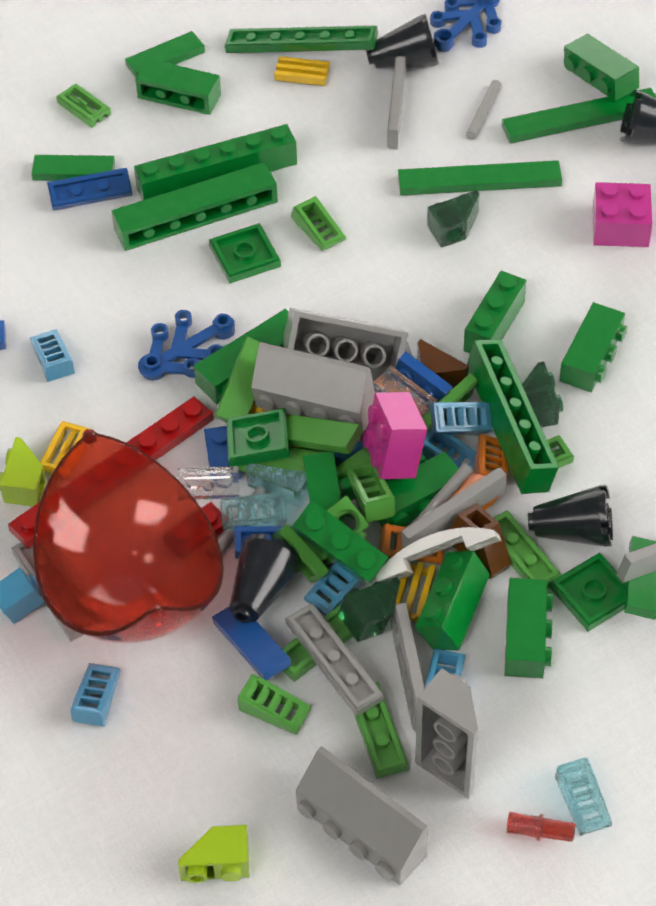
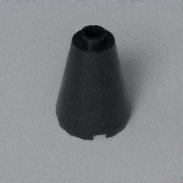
(410, 41)
(639, 119)
(575, 518)
(261, 576)

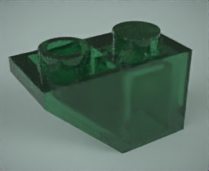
(453, 218)
(541, 394)
(369, 609)

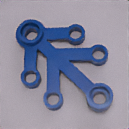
(445, 37)
(157, 363)

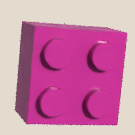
(622, 214)
(394, 435)

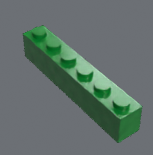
(273, 146)
(194, 206)
(512, 417)

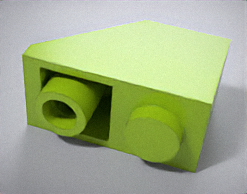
(23, 476)
(217, 855)

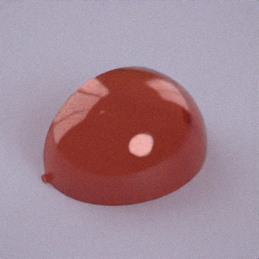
(122, 545)

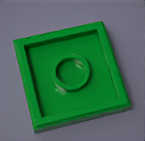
(244, 253)
(257, 437)
(591, 591)

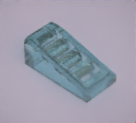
(279, 480)
(253, 502)
(577, 775)

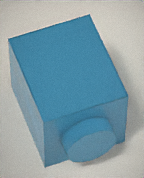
(19, 595)

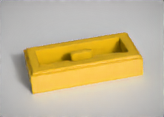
(302, 71)
(56, 441)
(418, 570)

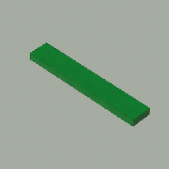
(301, 39)
(566, 117)
(479, 177)

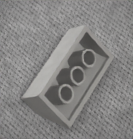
(345, 340)
(312, 385)
(447, 732)
(362, 817)

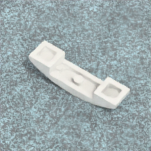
(400, 566)

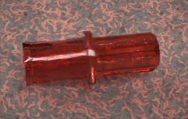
(540, 827)

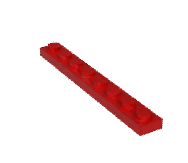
(153, 441)

